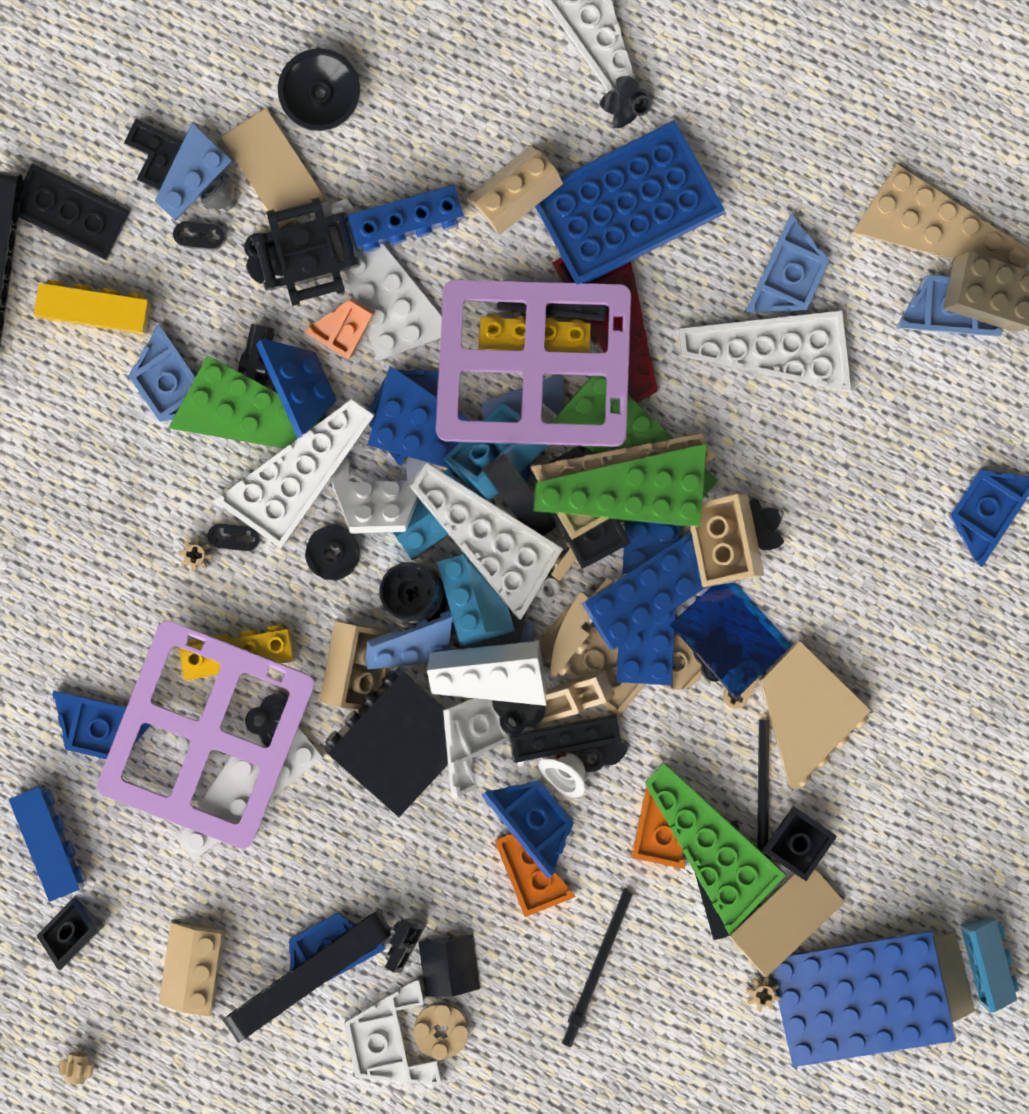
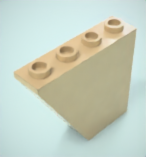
(808, 712)

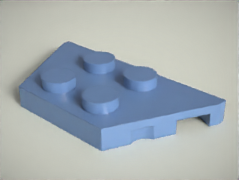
(790, 273)
(927, 312)
(162, 376)

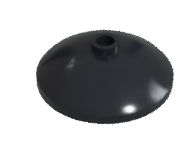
(315, 71)

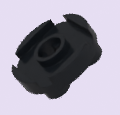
(317, 548)

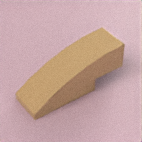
(577, 695)

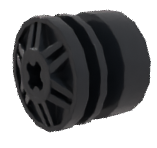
(398, 590)

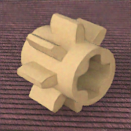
(201, 549)
(758, 987)
(76, 1068)

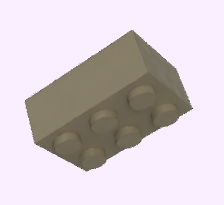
(989, 291)

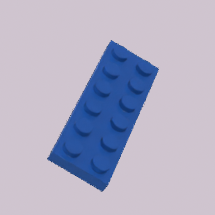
(646, 592)
(648, 654)

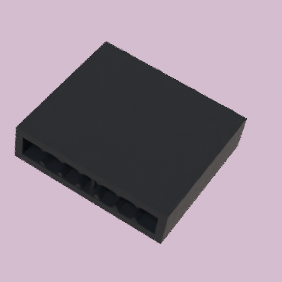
(393, 741)

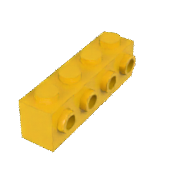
(92, 308)
(509, 335)
(273, 645)

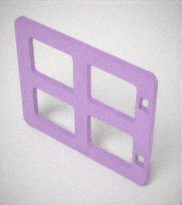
(532, 363)
(204, 735)

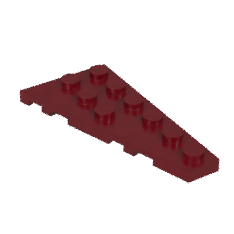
(640, 367)

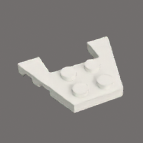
(376, 504)
(470, 731)
(378, 1042)

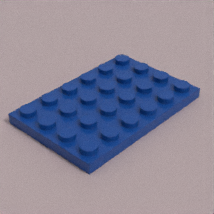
(628, 204)
(863, 999)

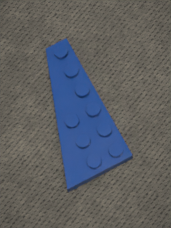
(408, 423)

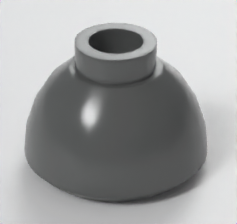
(220, 194)

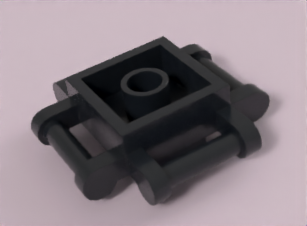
(305, 251)

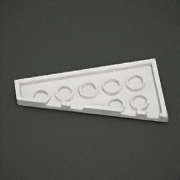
(596, 36)
(402, 312)
(790, 348)
(289, 483)
(498, 545)
(236, 781)

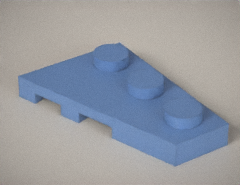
(191, 174)
(551, 397)
(409, 646)

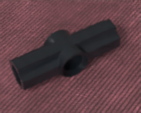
(251, 362)

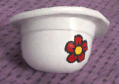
(565, 774)

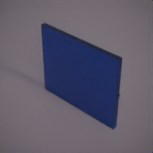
(730, 636)

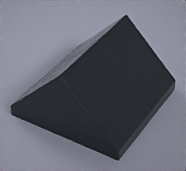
(799, 843)
(69, 933)
(449, 966)

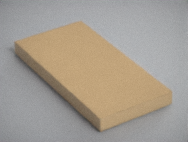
(271, 164)
(593, 659)
(785, 920)

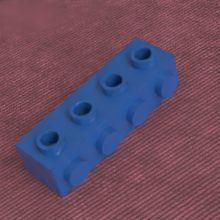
(405, 218)
(47, 842)

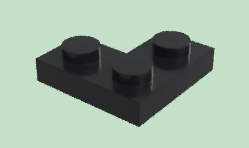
(158, 147)
(404, 939)

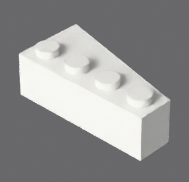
(490, 673)

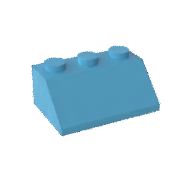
(471, 457)
(423, 529)
(473, 602)
(990, 963)

